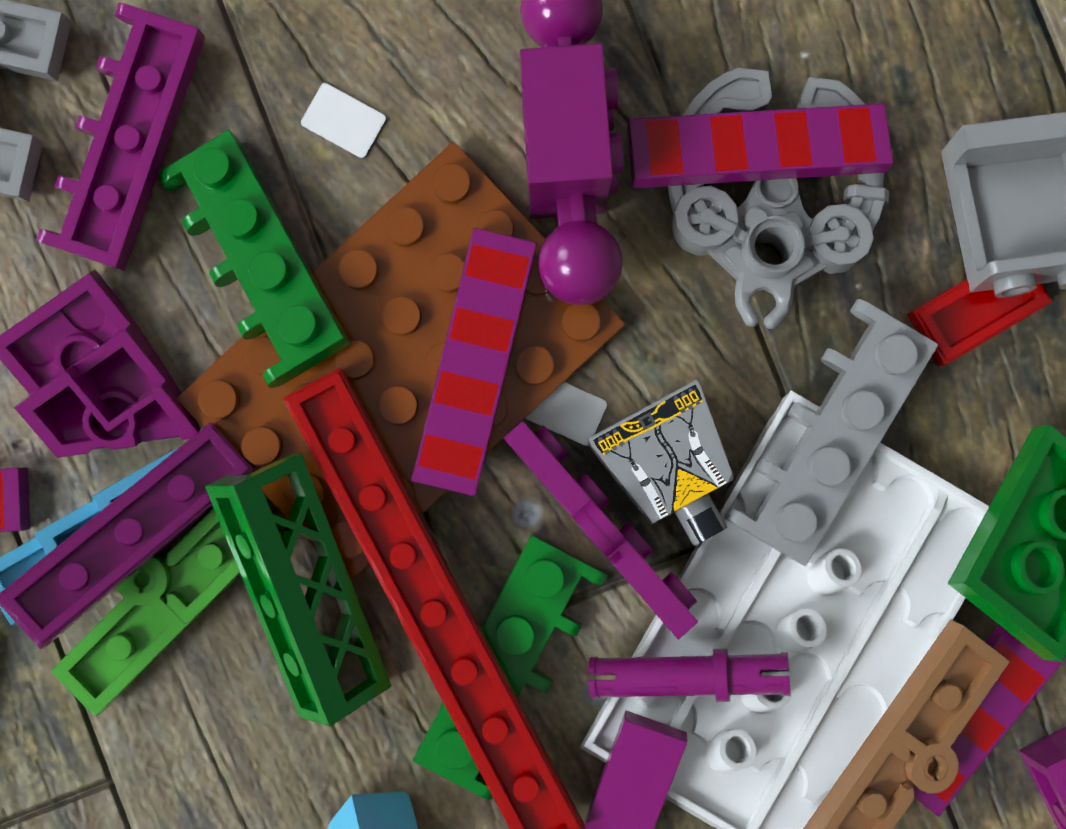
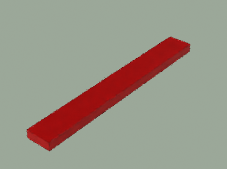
(431, 605)

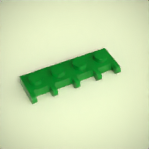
(258, 255)
(517, 633)

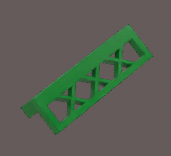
(278, 595)

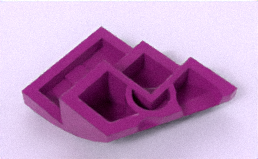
(92, 374)

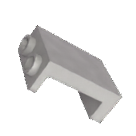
(1010, 202)

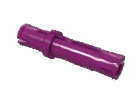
(690, 676)

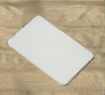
(343, 120)
(570, 413)

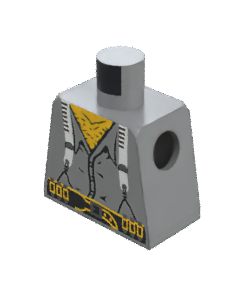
(669, 461)

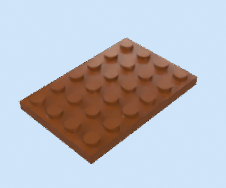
(395, 302)

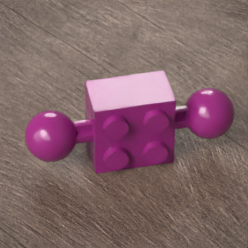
(569, 146)

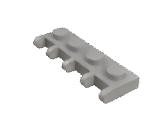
(838, 435)

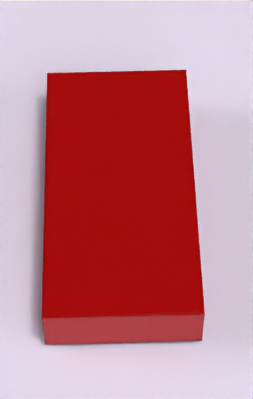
(966, 319)

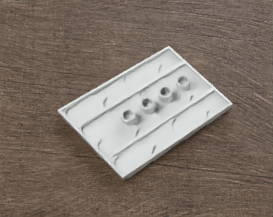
(847, 619)

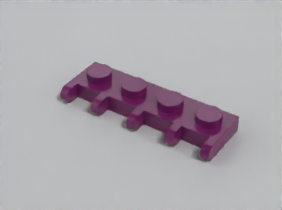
(127, 138)

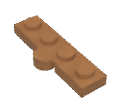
(914, 735)

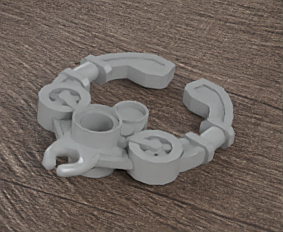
(773, 211)

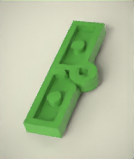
(154, 612)

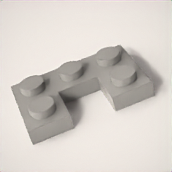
(32, 45)

